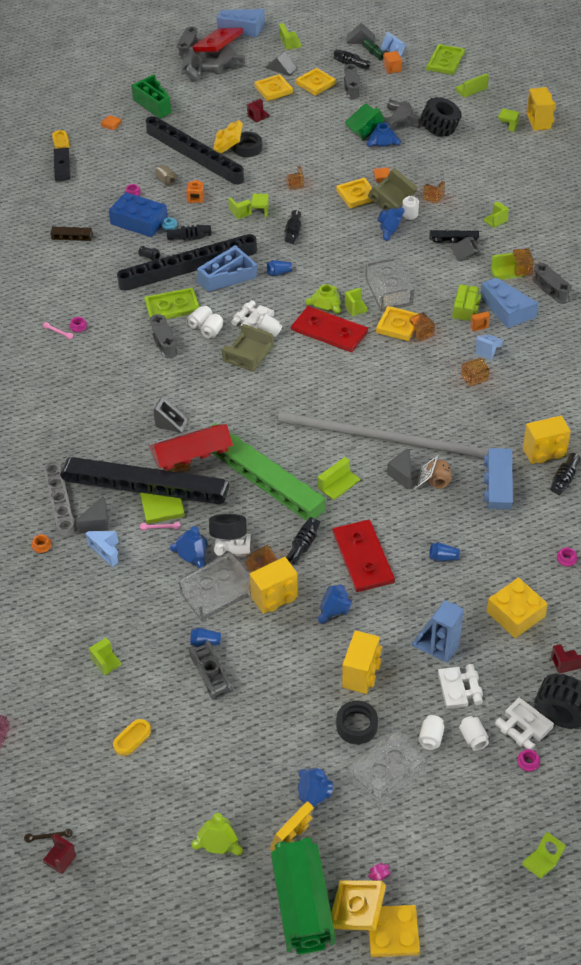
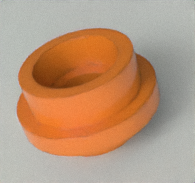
(41, 539)

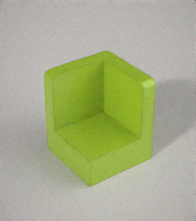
(510, 117)
(260, 201)
(240, 209)
(498, 216)
(354, 302)
(103, 656)

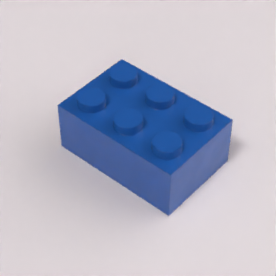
(138, 214)

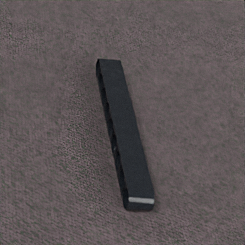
(195, 150)
(181, 263)
(145, 480)

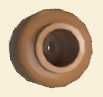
(441, 474)

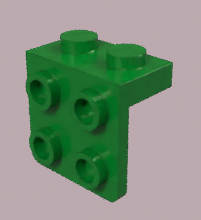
(364, 121)

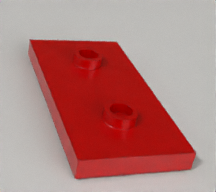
(217, 39)
(329, 329)
(363, 555)

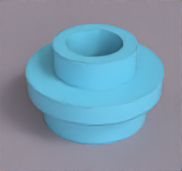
(169, 223)

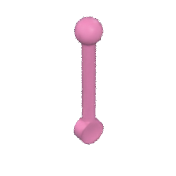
(68, 335)
(144, 526)

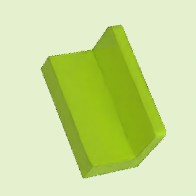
(289, 39)
(473, 85)
(503, 266)
(337, 479)

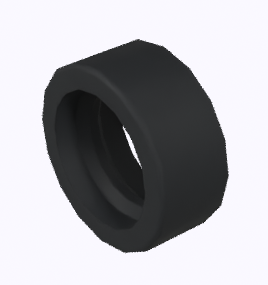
(248, 151)
(227, 526)
(357, 737)

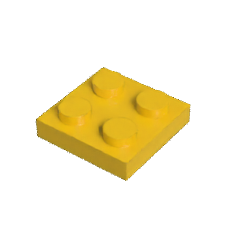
(315, 81)
(273, 87)
(228, 137)
(355, 192)
(396, 323)
(296, 824)
(357, 905)
(395, 932)

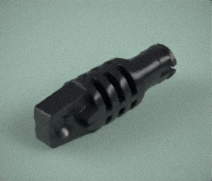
(351, 58)
(293, 227)
(188, 232)
(565, 474)
(303, 539)

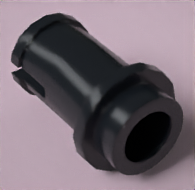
(153, 253)

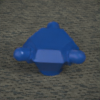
(383, 136)
(389, 221)
(191, 547)
(334, 602)
(314, 786)

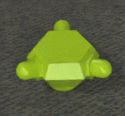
(325, 299)
(217, 837)

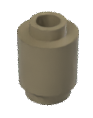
(165, 175)

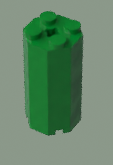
(302, 896)

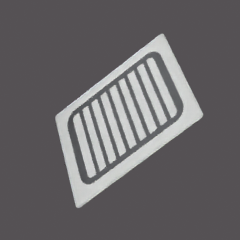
(424, 474)

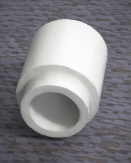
(411, 207)
(199, 316)
(268, 324)
(212, 326)
(431, 732)
(474, 733)

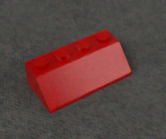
(191, 445)

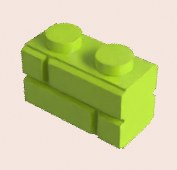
(466, 302)

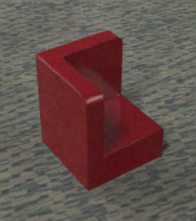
(256, 112)
(564, 660)
(60, 854)

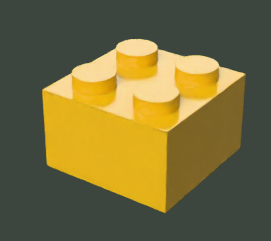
(540, 108)
(546, 439)
(274, 585)
(516, 607)
(361, 662)

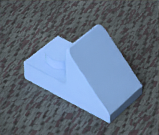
(392, 44)
(487, 345)
(103, 544)

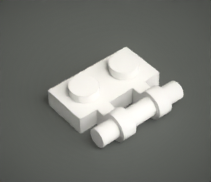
(254, 313)
(236, 546)
(453, 688)
(528, 719)

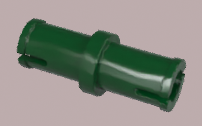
(373, 49)

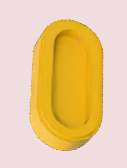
(60, 139)
(132, 737)

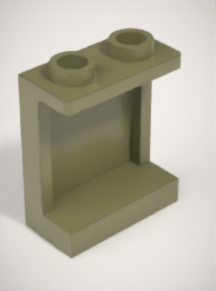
(392, 191)
(248, 348)

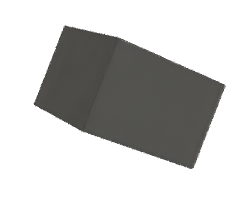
(359, 34)
(282, 64)
(168, 416)
(400, 469)
(94, 518)

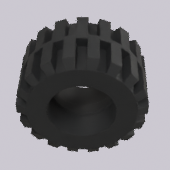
(440, 116)
(560, 700)

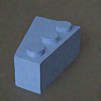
(249, 19)
(226, 270)
(508, 303)
(498, 478)
(442, 632)

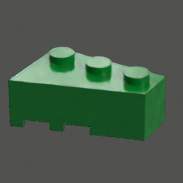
(152, 96)

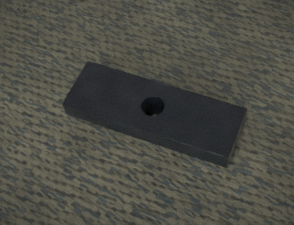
(62, 164)
(452, 235)

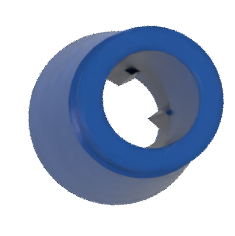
(278, 267)
(443, 552)
(200, 636)

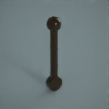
(29, 837)

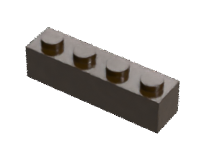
(71, 233)

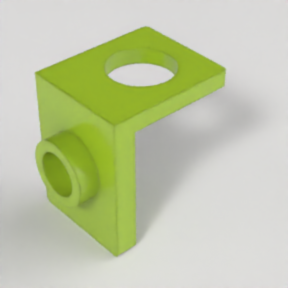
(541, 860)

